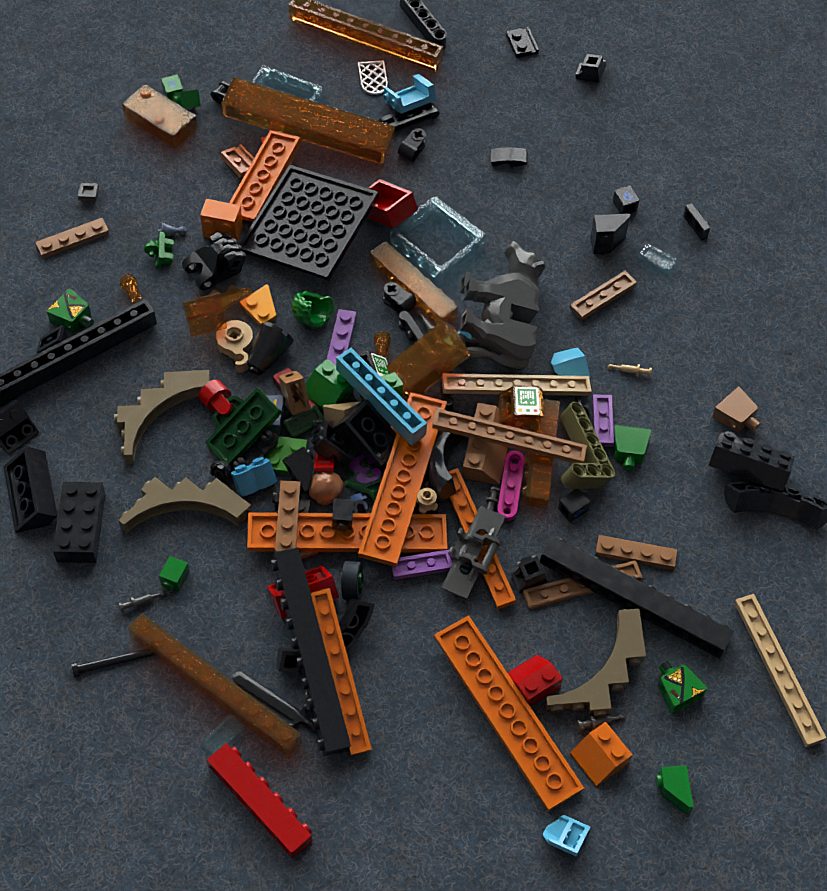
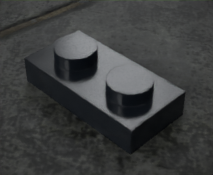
(696, 221)

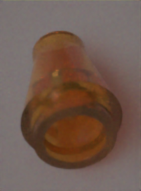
(130, 287)
(382, 343)

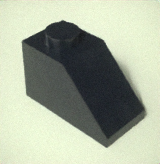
(300, 467)

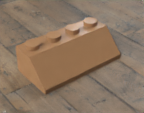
(484, 459)

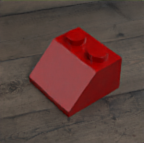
(536, 679)

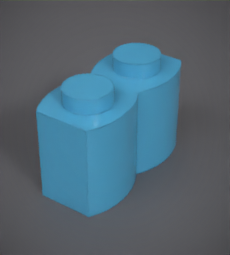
(253, 477)

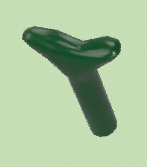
(371, 493)

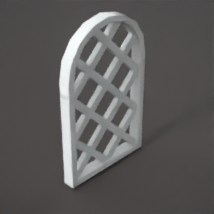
(383, 71)

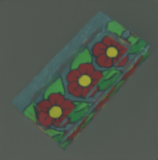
(657, 259)
(224, 733)

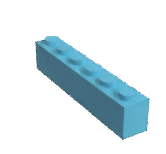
(381, 396)

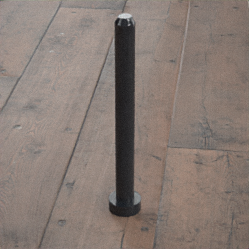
(109, 661)

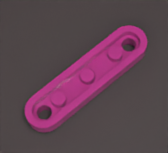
(511, 485)

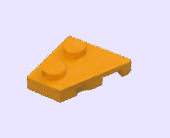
(259, 306)

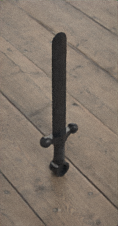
(274, 700)

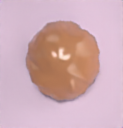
(325, 487)

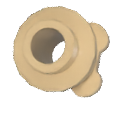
(426, 500)

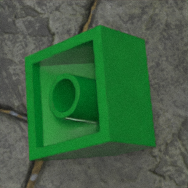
(327, 385)

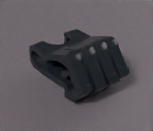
(218, 261)

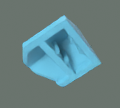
(570, 363)
(566, 834)

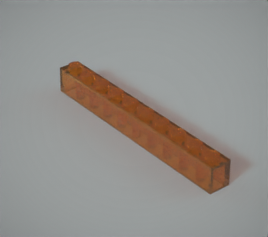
(367, 33)
(215, 685)

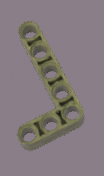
(597, 468)

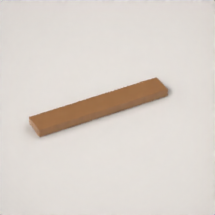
(568, 589)

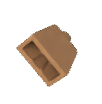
(293, 387)
(737, 411)

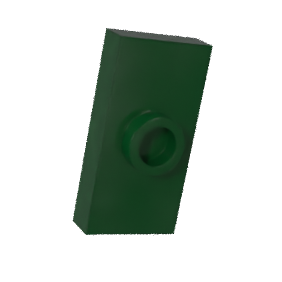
(302, 422)

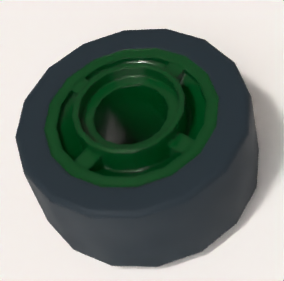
(352, 580)

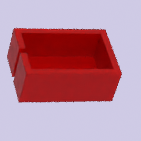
(393, 204)

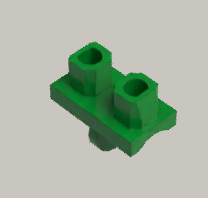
(158, 249)

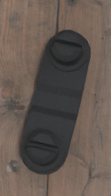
(262, 449)

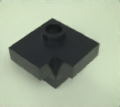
(591, 68)
(529, 573)

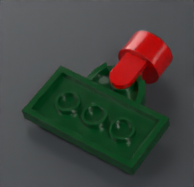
(237, 420)

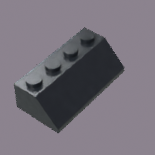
(30, 490)

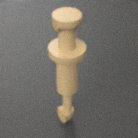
(631, 369)

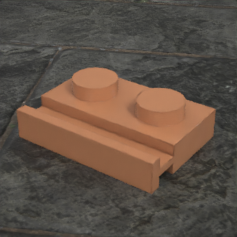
(237, 159)

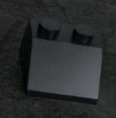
(608, 232)

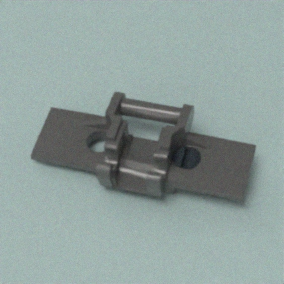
(467, 550)

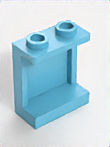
(411, 97)

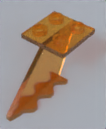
(206, 312)

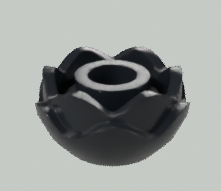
(221, 471)

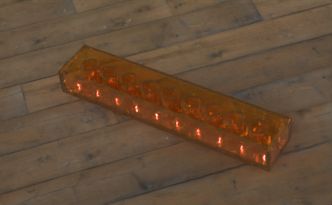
(308, 120)

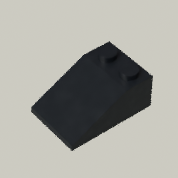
(367, 432)

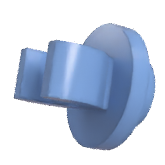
(358, 500)

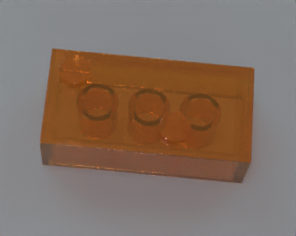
(159, 116)
(429, 358)

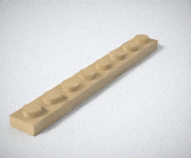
(499, 382)
(780, 671)

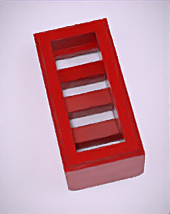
(322, 464)

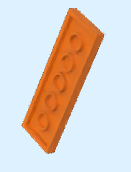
(265, 173)

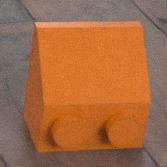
(601, 754)

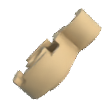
(236, 342)

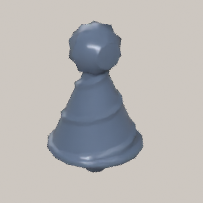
(169, 230)

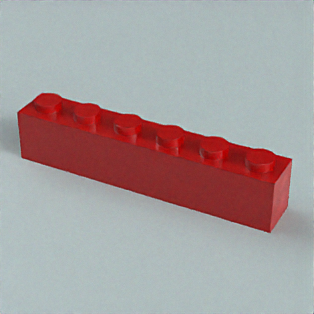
(260, 801)

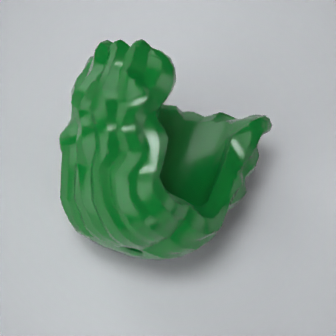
(312, 309)

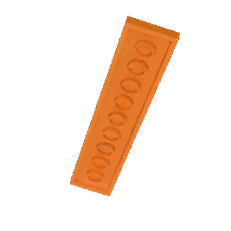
(399, 488)
(315, 533)
(508, 713)

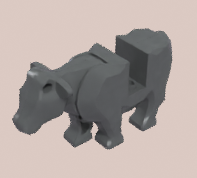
(508, 309)

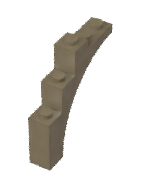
(135, 419)
(185, 495)
(595, 693)

